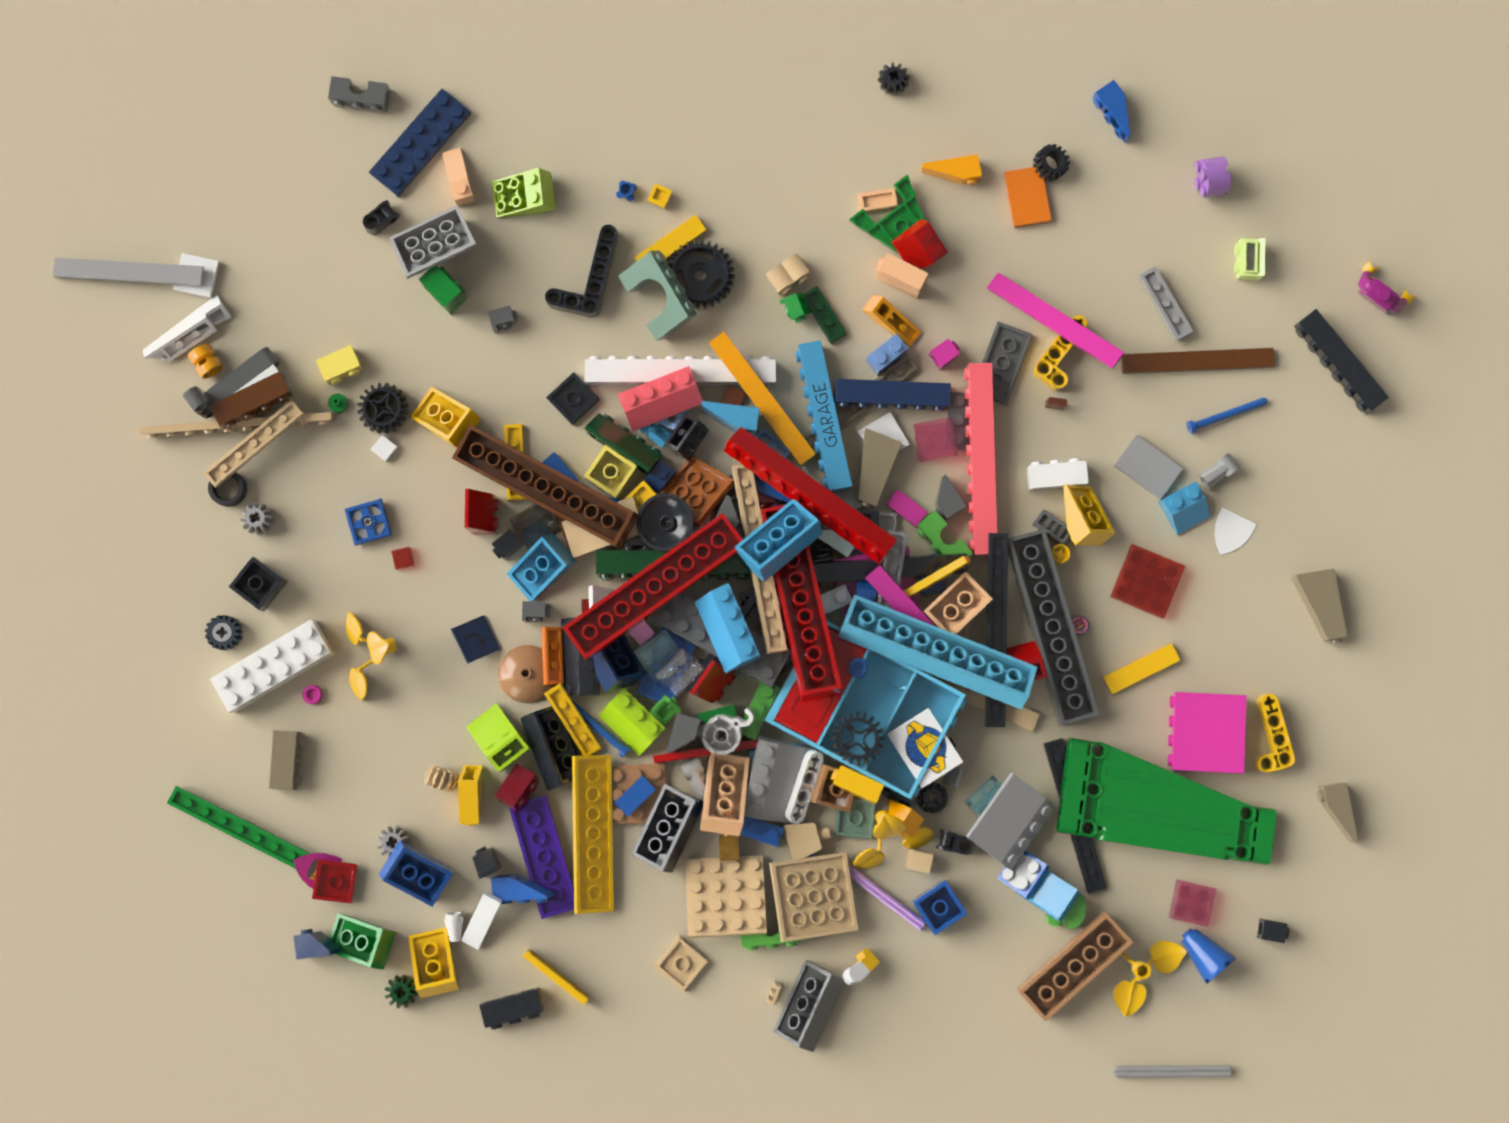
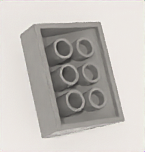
(432, 242)
(773, 779)
(1010, 821)

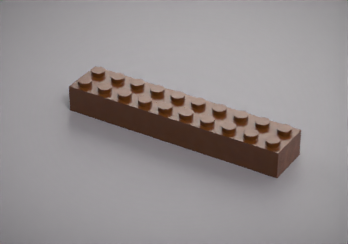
(545, 486)

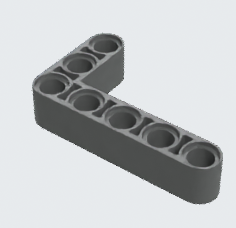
(255, 365)

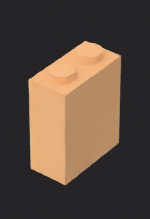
(901, 275)

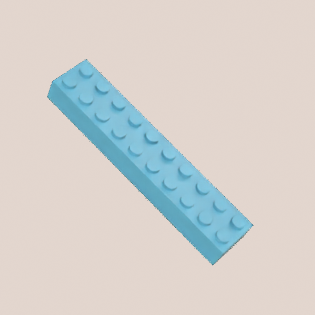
(938, 652)

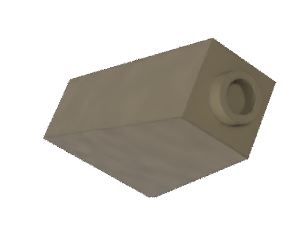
(877, 460)
(1323, 603)

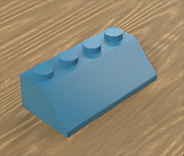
(779, 539)
(727, 628)

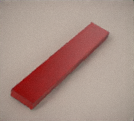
(698, 752)

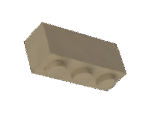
(285, 760)

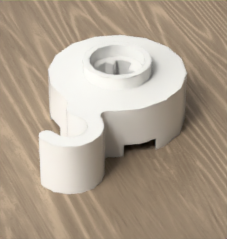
(731, 726)

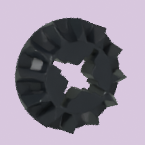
(931, 807)

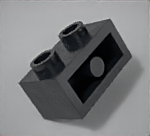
(687, 437)

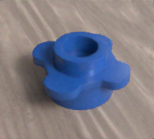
(623, 185)

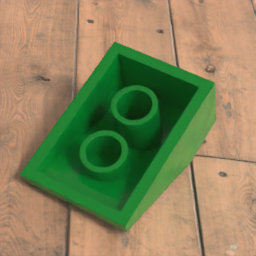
(362, 941)

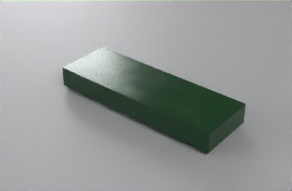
(824, 315)

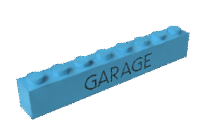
(824, 417)

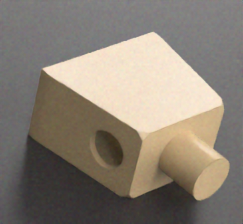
(805, 838)

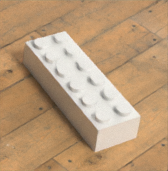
(272, 666)

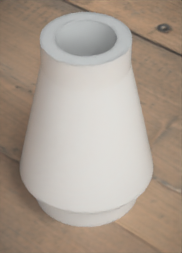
(454, 925)

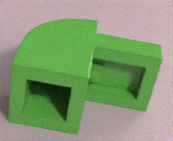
(1074, 916)

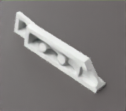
(189, 331)

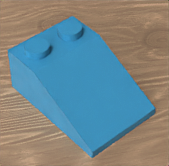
(733, 415)
(541, 566)

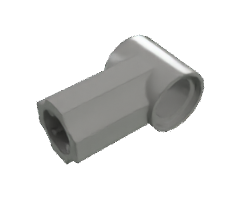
(1222, 468)
(695, 774)

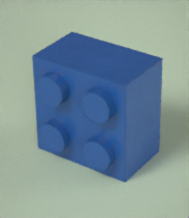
(939, 907)

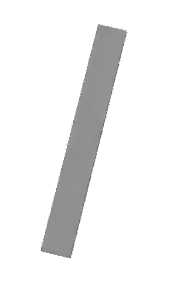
(128, 272)

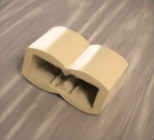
(788, 274)

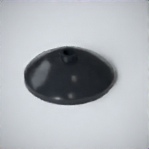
(653, 518)

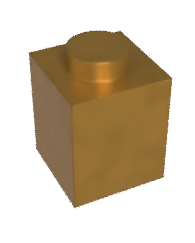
(729, 847)

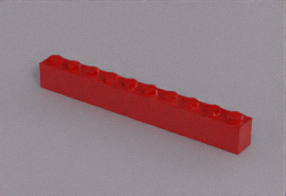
(810, 494)

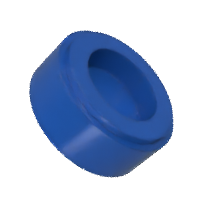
(858, 667)

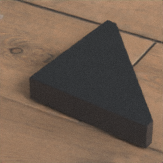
(892, 795)

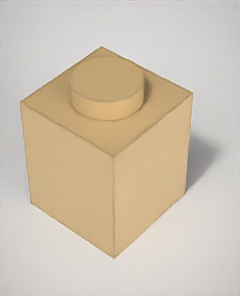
(920, 861)

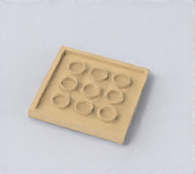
(725, 897)
(813, 897)

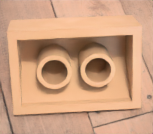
(958, 604)

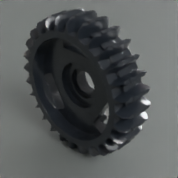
(714, 270)

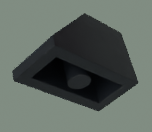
(486, 862)

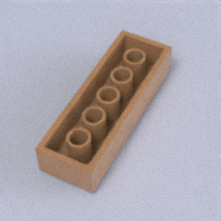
(1074, 965)

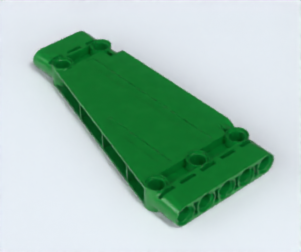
(1156, 808)

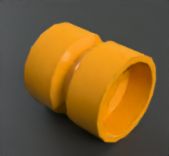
(205, 361)

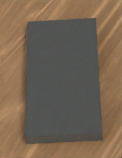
(1006, 354)

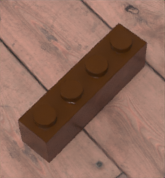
(251, 400)

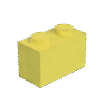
(339, 365)

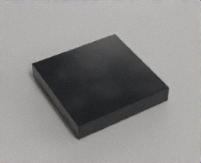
(573, 398)

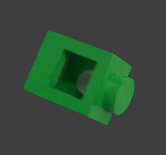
(796, 307)

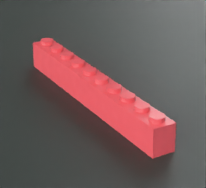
(982, 455)

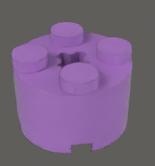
(1212, 177)

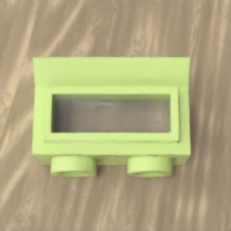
(1250, 259)

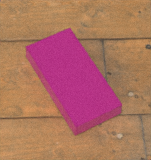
(906, 508)

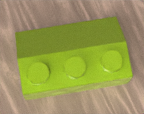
(632, 721)

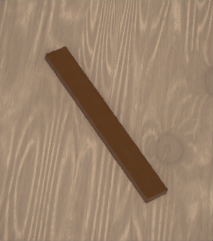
(1198, 360)

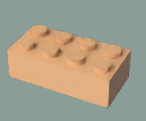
(725, 794)

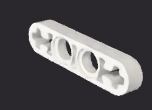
(807, 787)

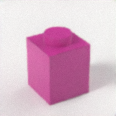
(944, 353)

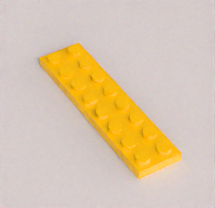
(592, 834)

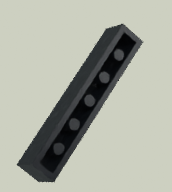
(1340, 361)

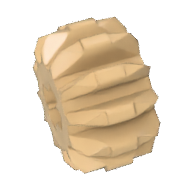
(441, 778)

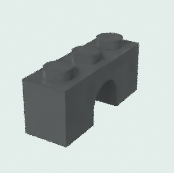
(374, 98)

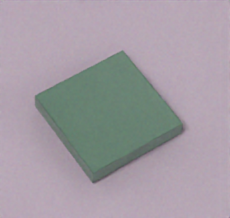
(856, 822)

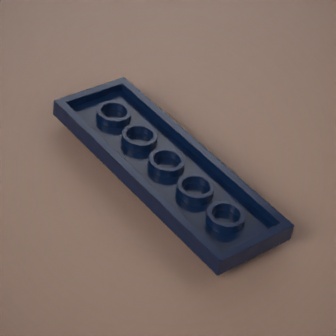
(420, 142)

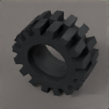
(1043, 167)

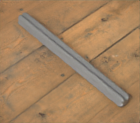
(1171, 1071)

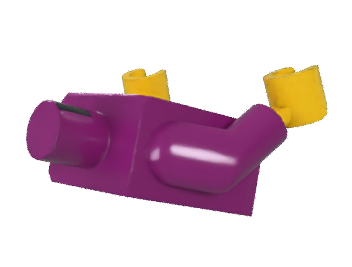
(1380, 294)

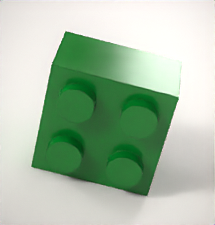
(439, 285)

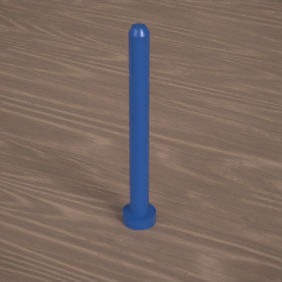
(1193, 426)
(603, 732)

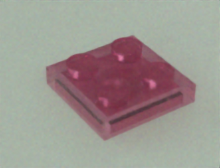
(935, 439)
(1192, 903)

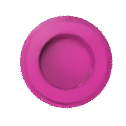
(312, 694)

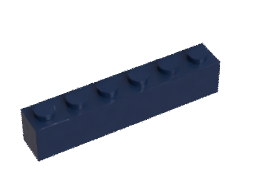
(892, 393)

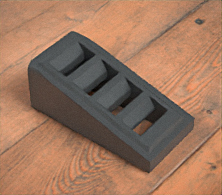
(1057, 538)

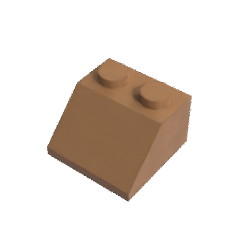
(828, 794)

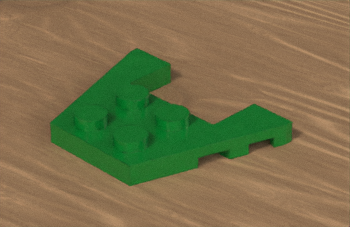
(896, 221)

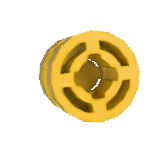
(1060, 554)

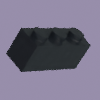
(511, 1008)

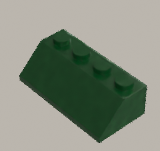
(618, 439)

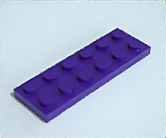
(544, 855)

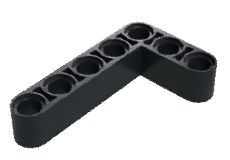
(593, 280)

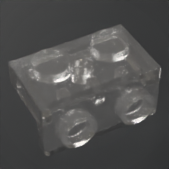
(679, 672)

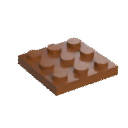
(700, 487)

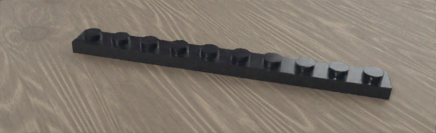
(996, 615)

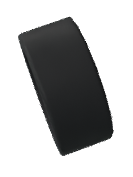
(233, 501)

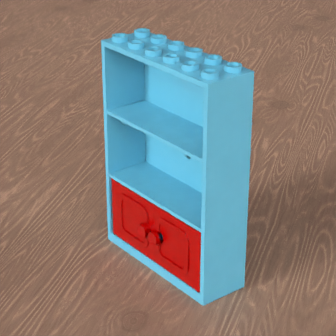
(887, 691)

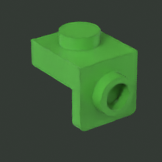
(665, 709)

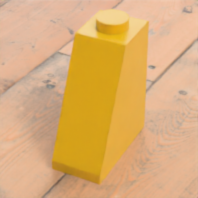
(857, 784)
(470, 794)

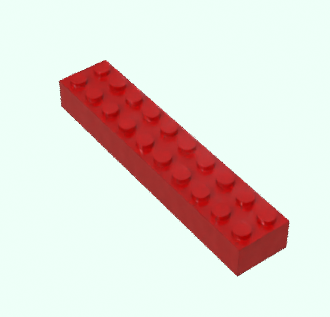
(653, 587)
(805, 624)

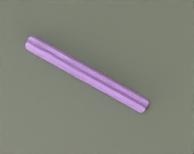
(885, 898)

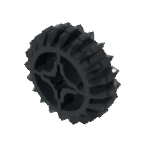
(385, 401)
(872, 728)

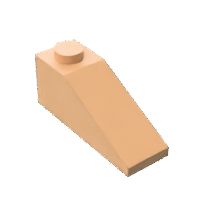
(458, 177)

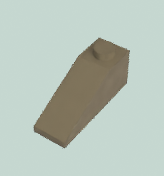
(1337, 803)

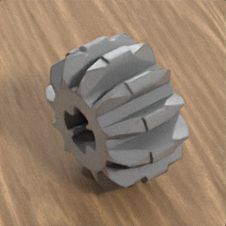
(259, 511)
(388, 837)

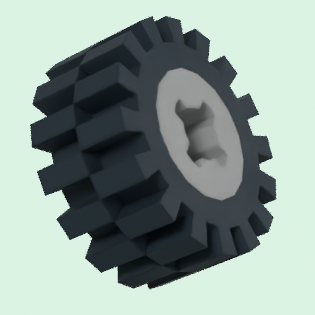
(230, 634)

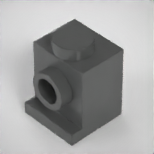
(502, 318)
(535, 611)

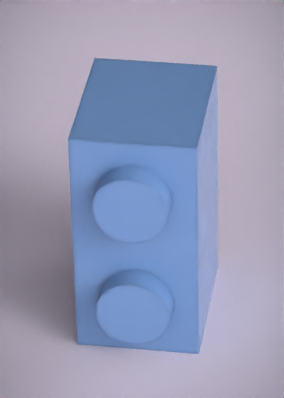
(886, 354)

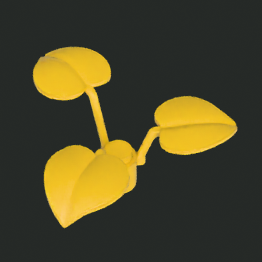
(378, 649)
(887, 827)
(1132, 995)

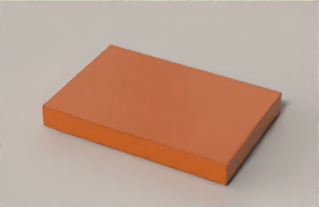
(1027, 197)

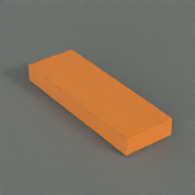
(552, 656)

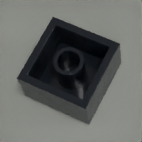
(258, 584)

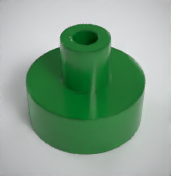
(338, 403)

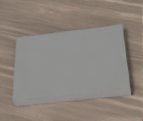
(1148, 467)

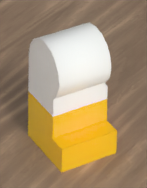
(862, 968)

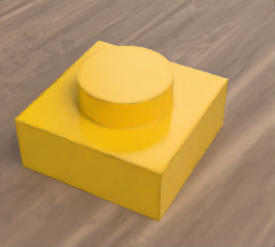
(659, 196)

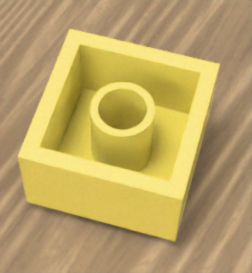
(611, 472)

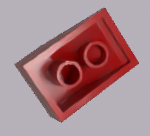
(480, 512)
(712, 682)

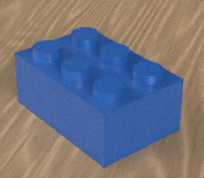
(415, 873)

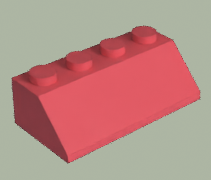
(660, 398)

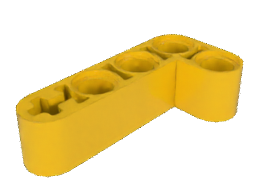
(1050, 363)
(1271, 732)

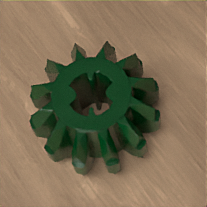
(395, 995)

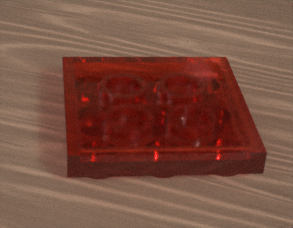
(1147, 581)

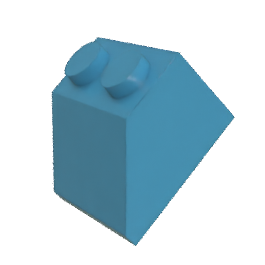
(1185, 508)

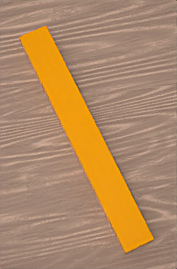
(762, 398)

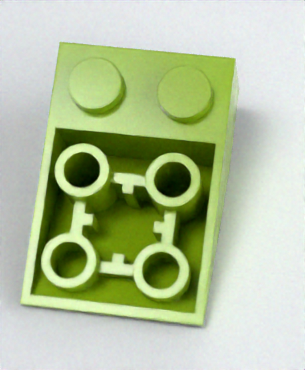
(524, 194)
(498, 738)

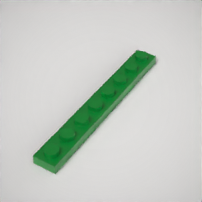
(235, 826)

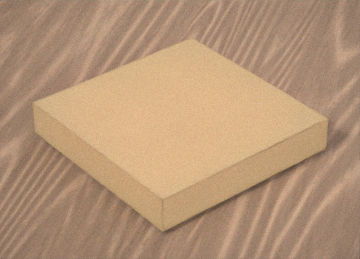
(681, 963)

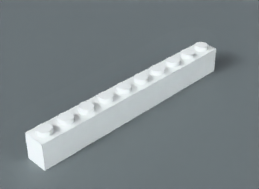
(640, 371)

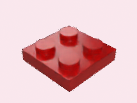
(334, 881)

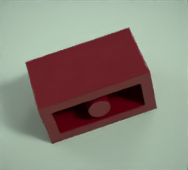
(517, 788)

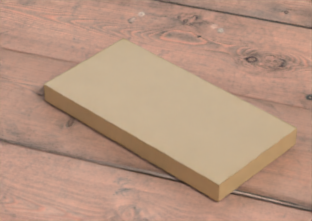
(583, 542)

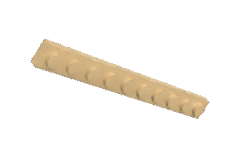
(209, 427)
(764, 591)

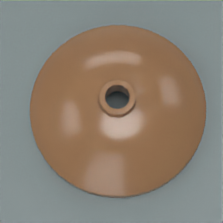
(510, 676)

